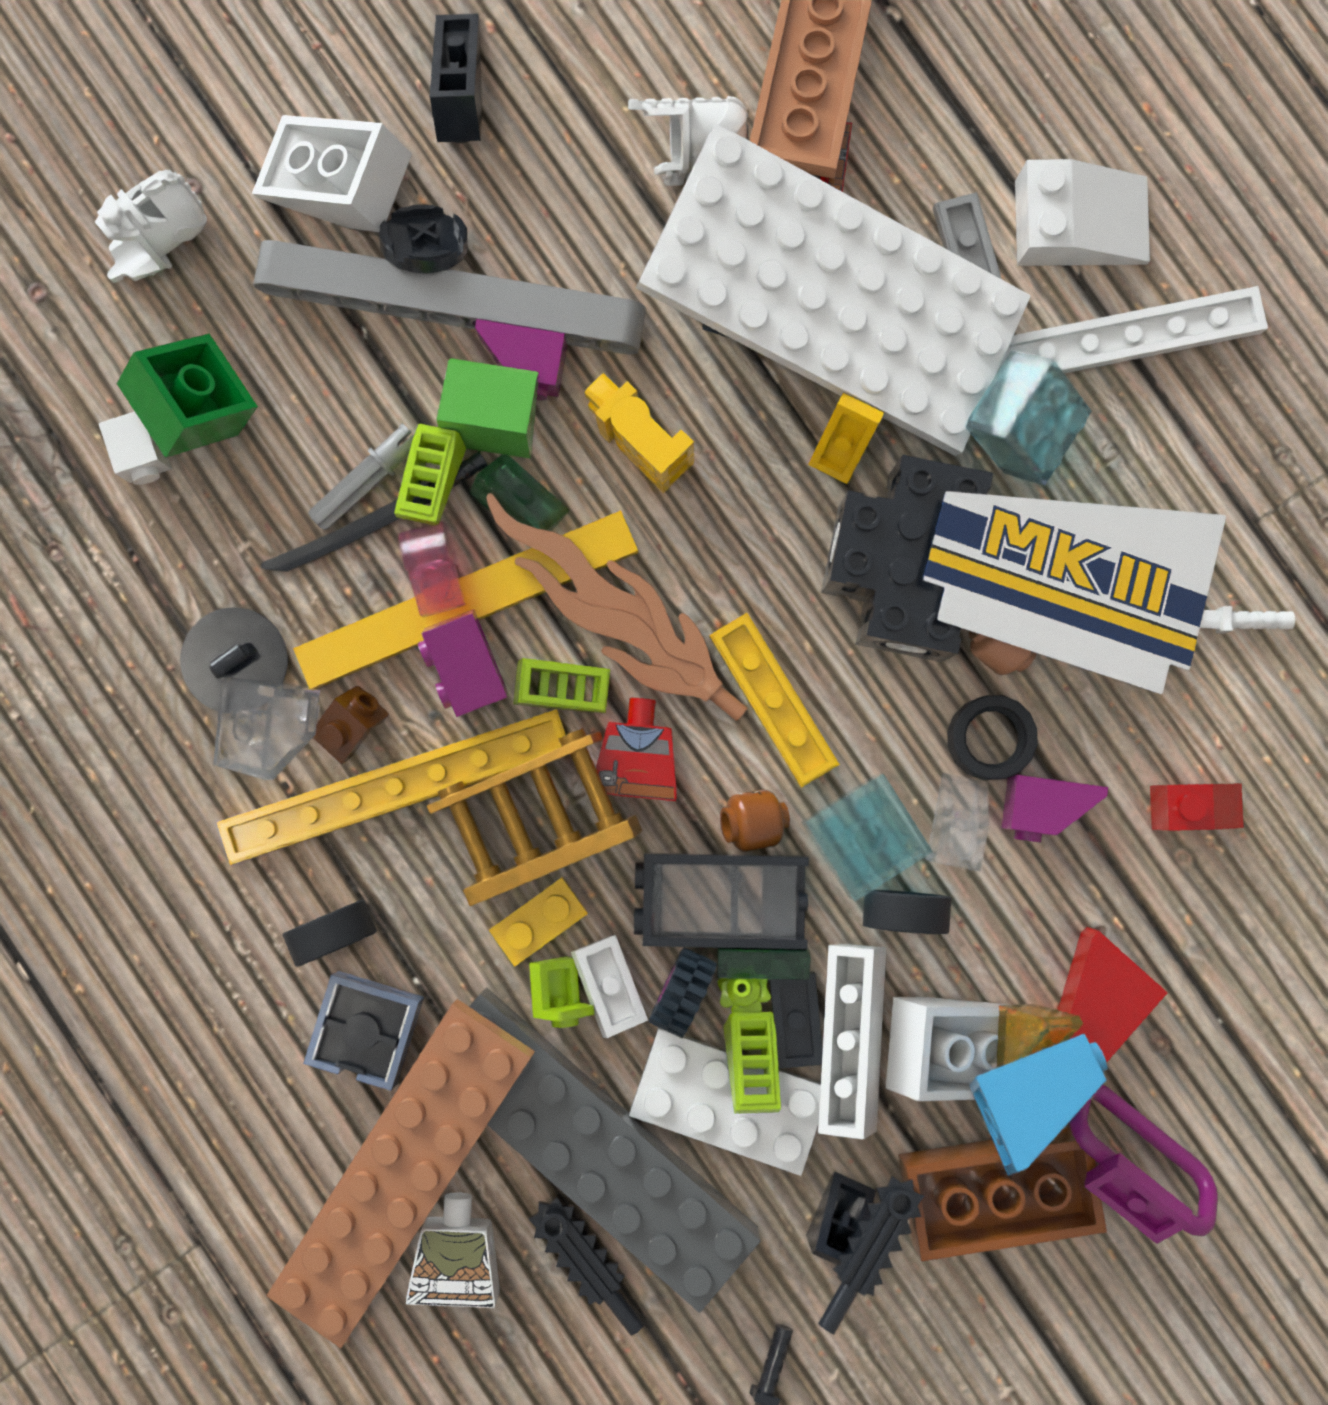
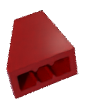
(1107, 992)

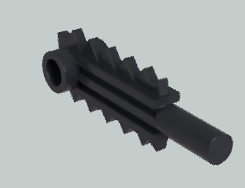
(870, 1250)
(587, 1264)

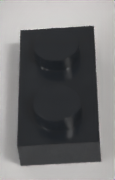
(796, 1022)

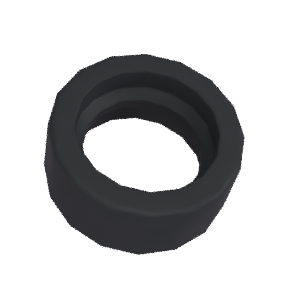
(1026, 737)
(907, 912)
(329, 933)

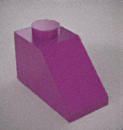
(527, 350)
(1046, 805)

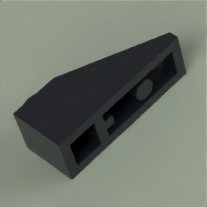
(456, 78)

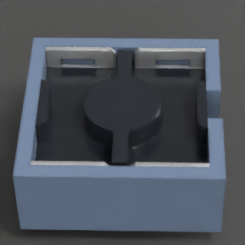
(364, 1029)

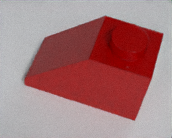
(1196, 807)

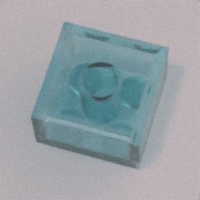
(1028, 417)
(866, 836)

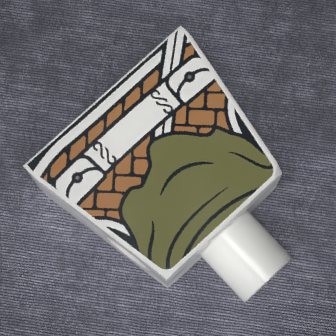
(455, 1259)

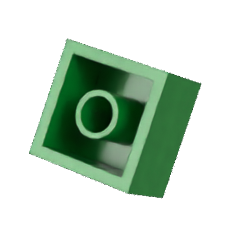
(186, 394)

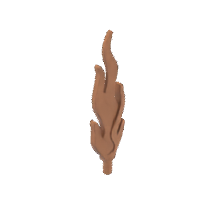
(631, 618)

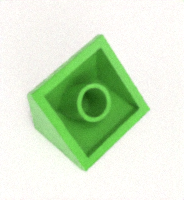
(490, 406)

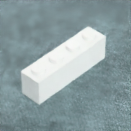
(852, 1041)

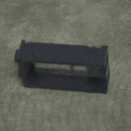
(722, 900)

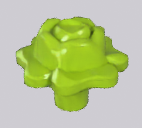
(743, 994)

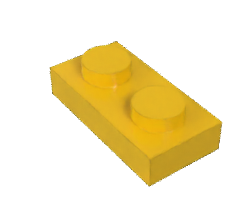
(845, 438)
(538, 921)

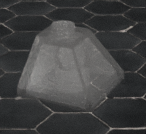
(263, 725)

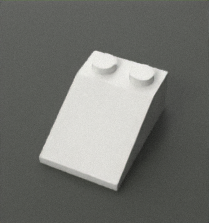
(334, 170)
(1080, 215)
(940, 1046)

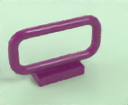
(1134, 1192)

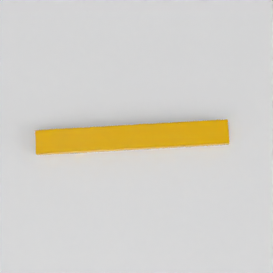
(484, 590)
(388, 788)

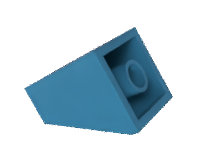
(1037, 1097)

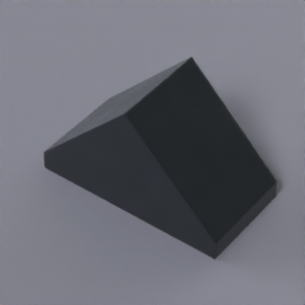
(837, 1217)

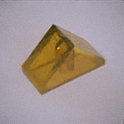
(1031, 1029)

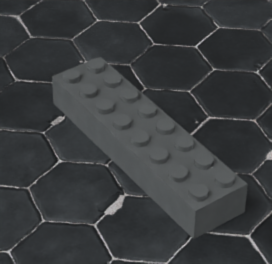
(618, 1168)

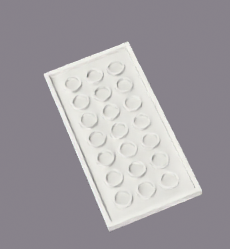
(833, 289)

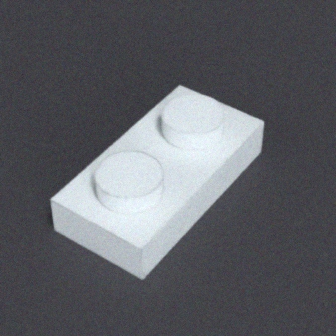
(609, 986)

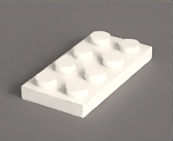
(690, 1094)

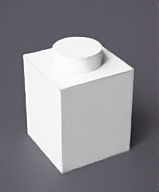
(133, 450)

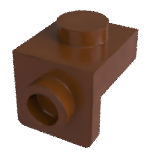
(348, 723)

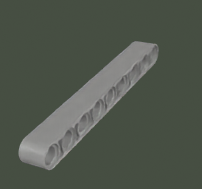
(447, 296)

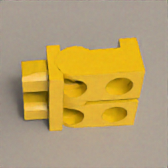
(637, 435)

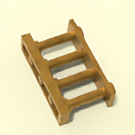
(569, 843)

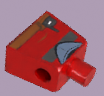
(638, 756)

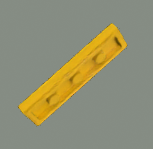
(773, 700)

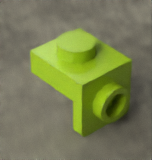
(557, 992)

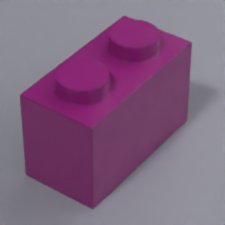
(463, 663)

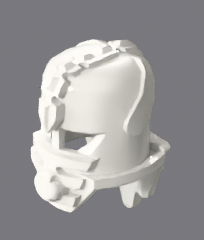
(690, 127)
(150, 224)

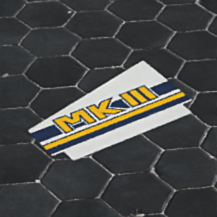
(1077, 580)

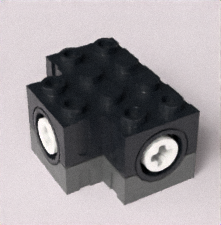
(883, 552)

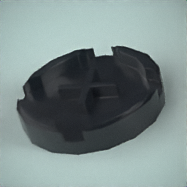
(423, 239)

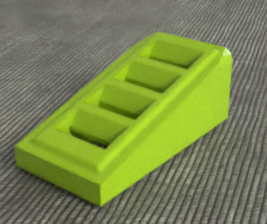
(437, 447)
(523, 680)
(735, 1031)

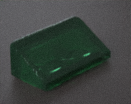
(518, 494)
(763, 963)

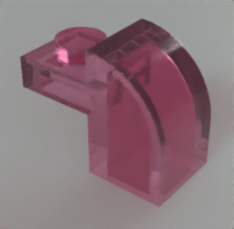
(432, 568)

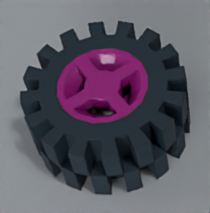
(683, 992)

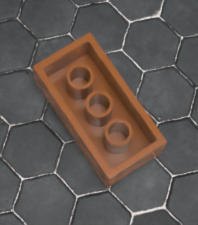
(980, 1208)

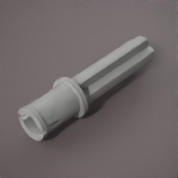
(362, 479)

